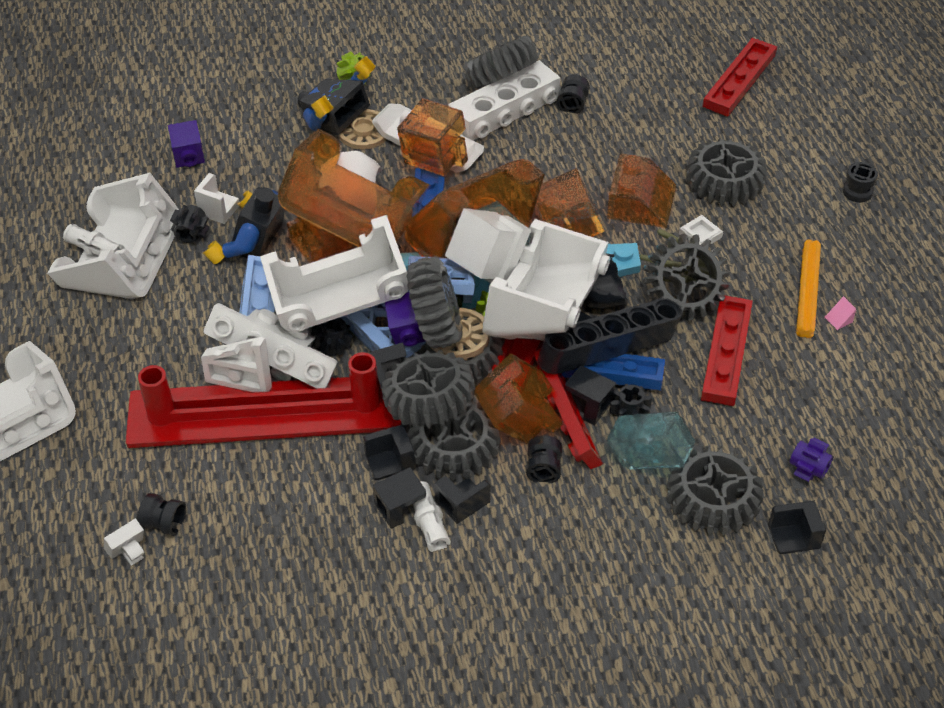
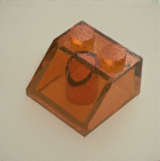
(640, 192)

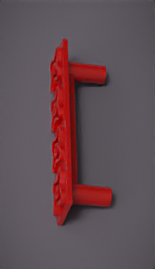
(228, 414)

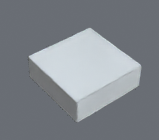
(703, 228)

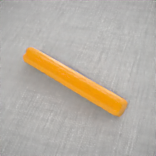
(808, 289)

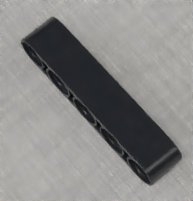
(609, 336)

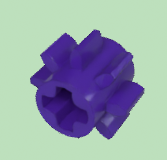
(811, 459)

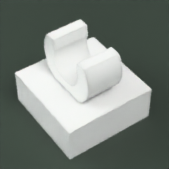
(126, 541)

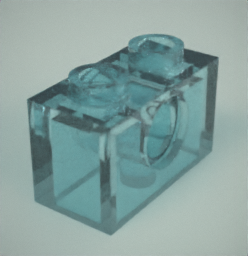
(651, 440)

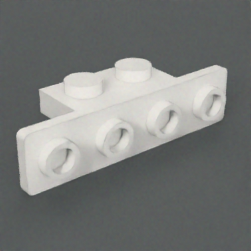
(285, 349)

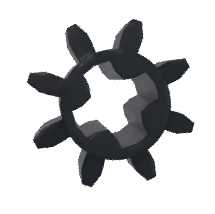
(189, 223)
(332, 337)
(630, 401)

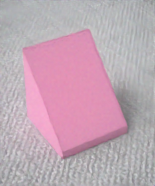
(841, 313)

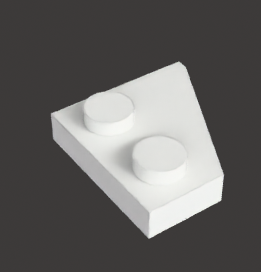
(239, 365)

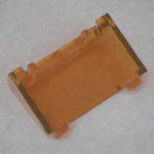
(512, 185)
(341, 199)

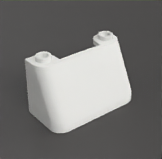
(130, 214)
(339, 282)
(546, 284)
(32, 400)

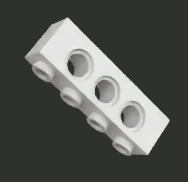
(507, 99)

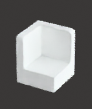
(215, 204)

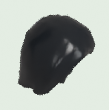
(607, 289)

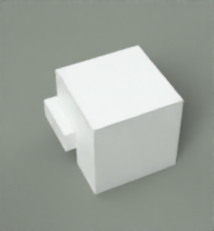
(487, 243)

